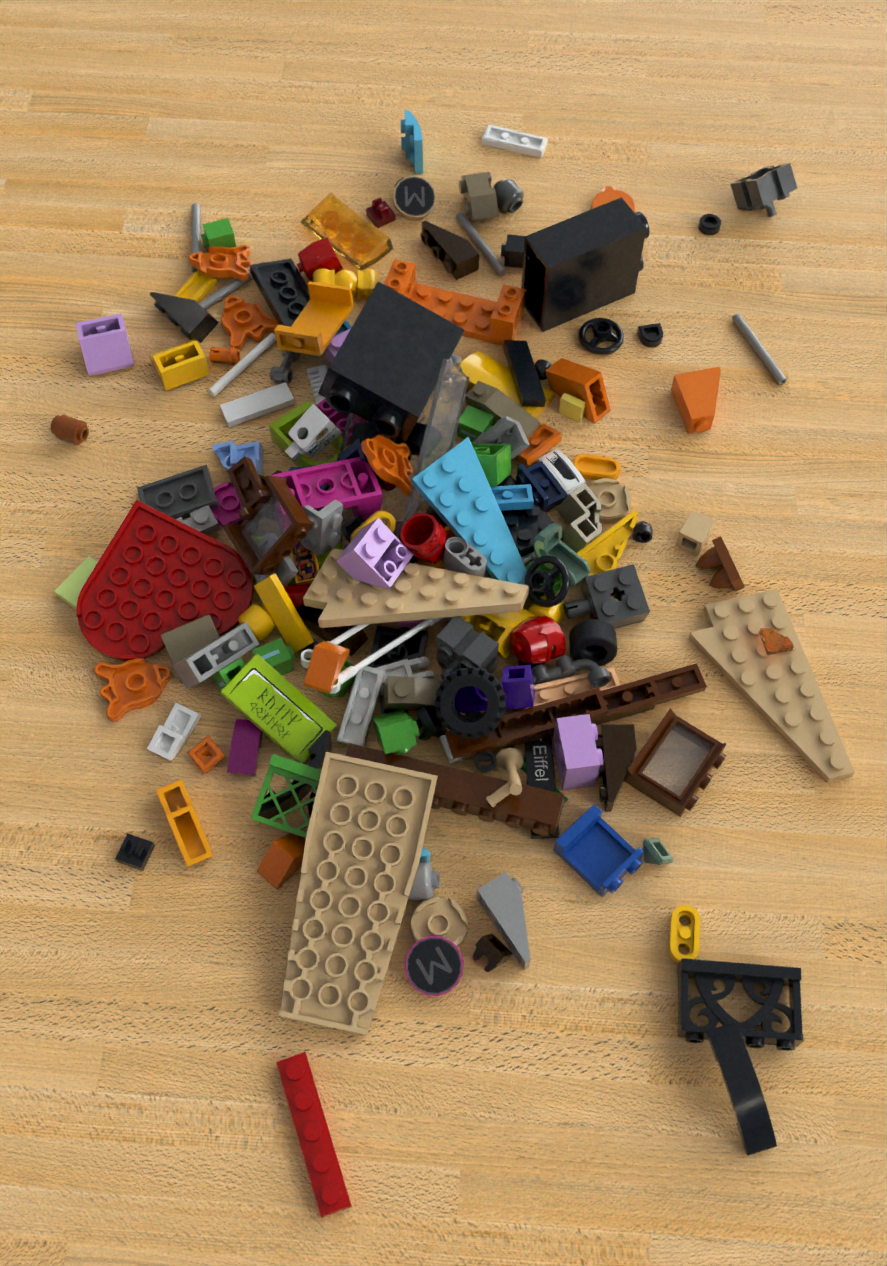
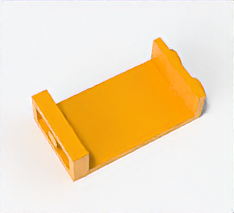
(318, 321)

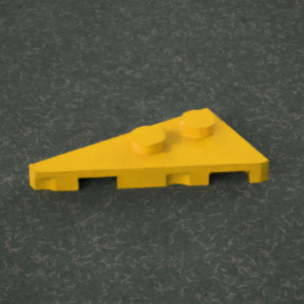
(607, 549)

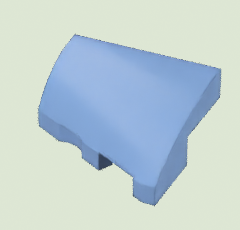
(230, 454)

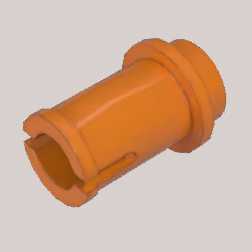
(225, 355)

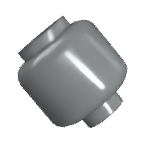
(425, 882)

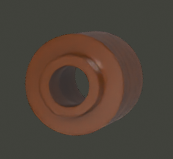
(69, 429)

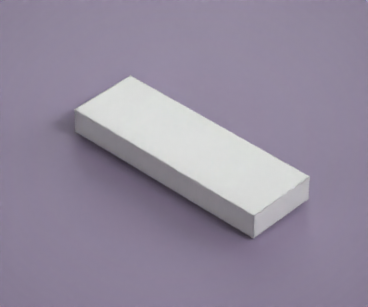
(514, 141)
(257, 404)
(361, 706)

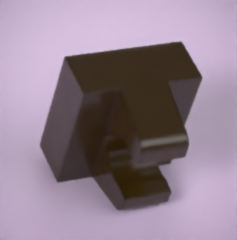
(493, 949)

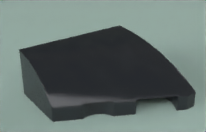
(409, 649)

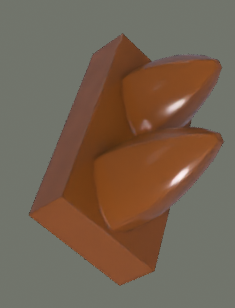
(716, 557)

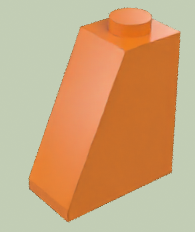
(581, 383)
(697, 397)

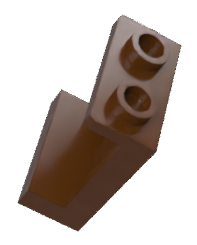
(247, 481)

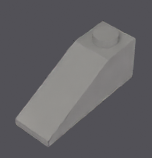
(216, 655)
(505, 908)

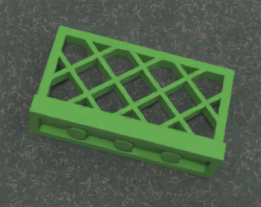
(290, 770)

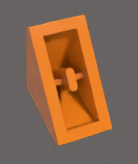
(325, 666)
(282, 859)

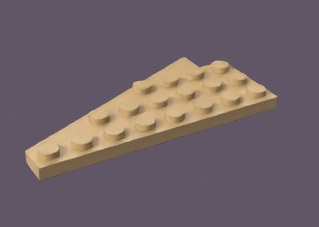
(415, 595)
(775, 684)

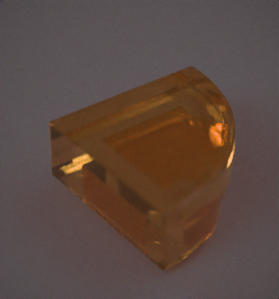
(774, 641)

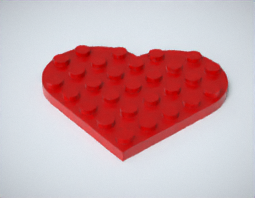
(156, 580)

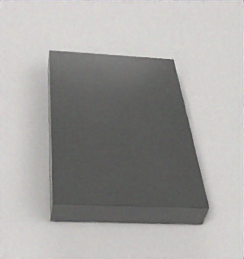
(180, 493)

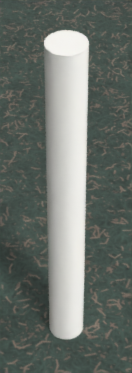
(242, 365)

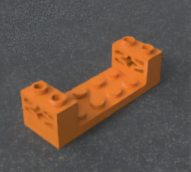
(479, 317)

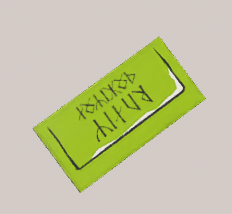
(277, 708)

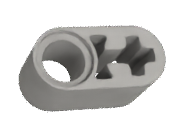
(463, 557)

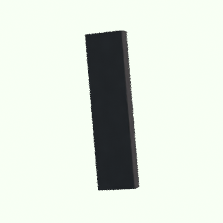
(524, 373)

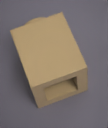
(695, 533)

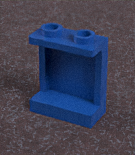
(598, 852)

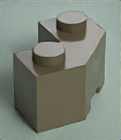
(480, 196)
(582, 513)

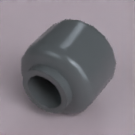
(508, 195)

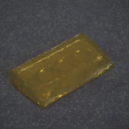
(347, 232)

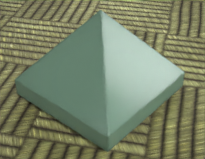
(656, 852)

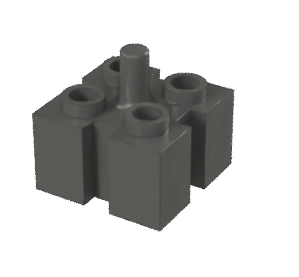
(764, 187)
(464, 647)

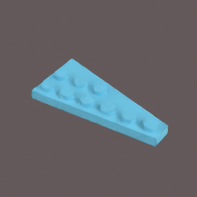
(465, 502)

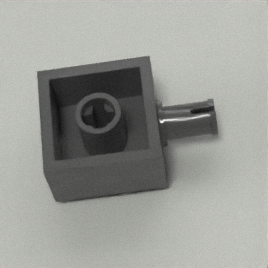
(597, 601)

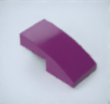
(244, 748)

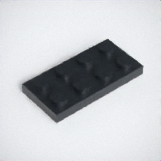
(282, 289)
(525, 522)

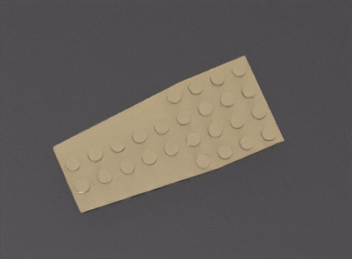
(353, 889)

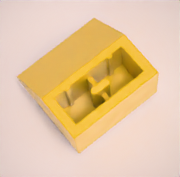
(180, 364)
(499, 626)

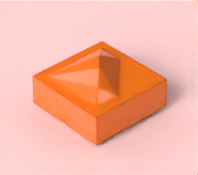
(206, 754)

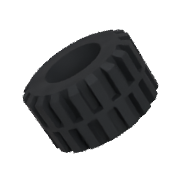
(456, 721)

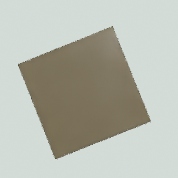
(189, 638)

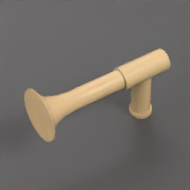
(508, 762)

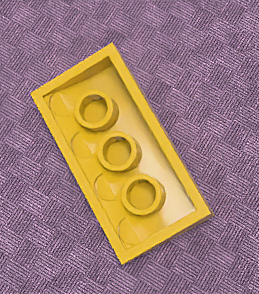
(491, 372)

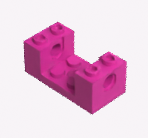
(351, 483)

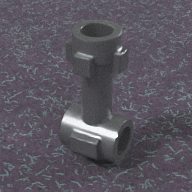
(284, 373)

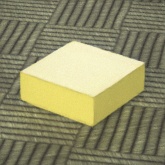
(572, 407)

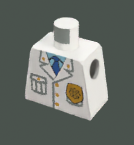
(311, 433)

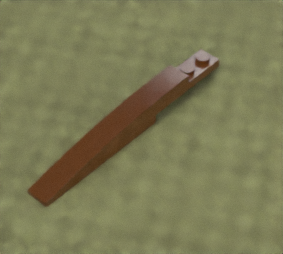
(602, 706)

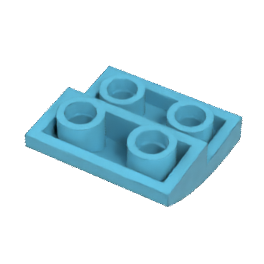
(412, 141)

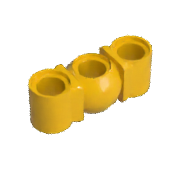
(360, 284)

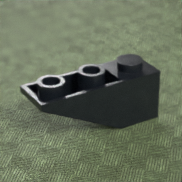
(188, 313)

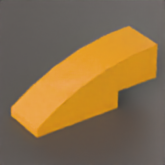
(184, 823)

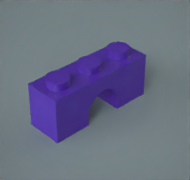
(516, 683)

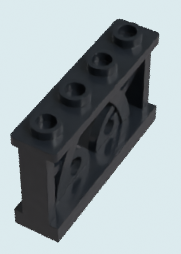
(770, 977)

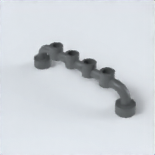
(565, 668)

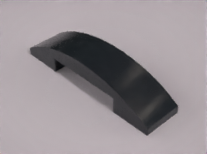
(287, 800)
(743, 1088)

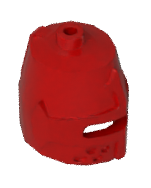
(318, 256)
(424, 537)
(535, 638)

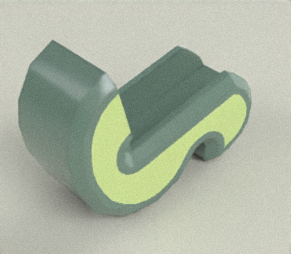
(549, 543)

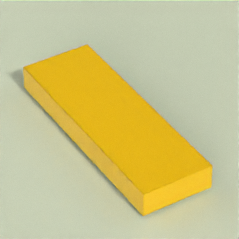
(283, 613)

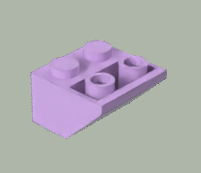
(105, 344)
(375, 556)

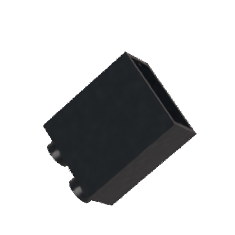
(583, 263)
(390, 362)

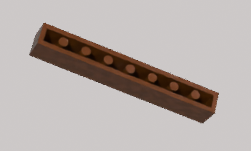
(467, 793)

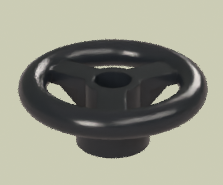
(602, 333)
(535, 581)

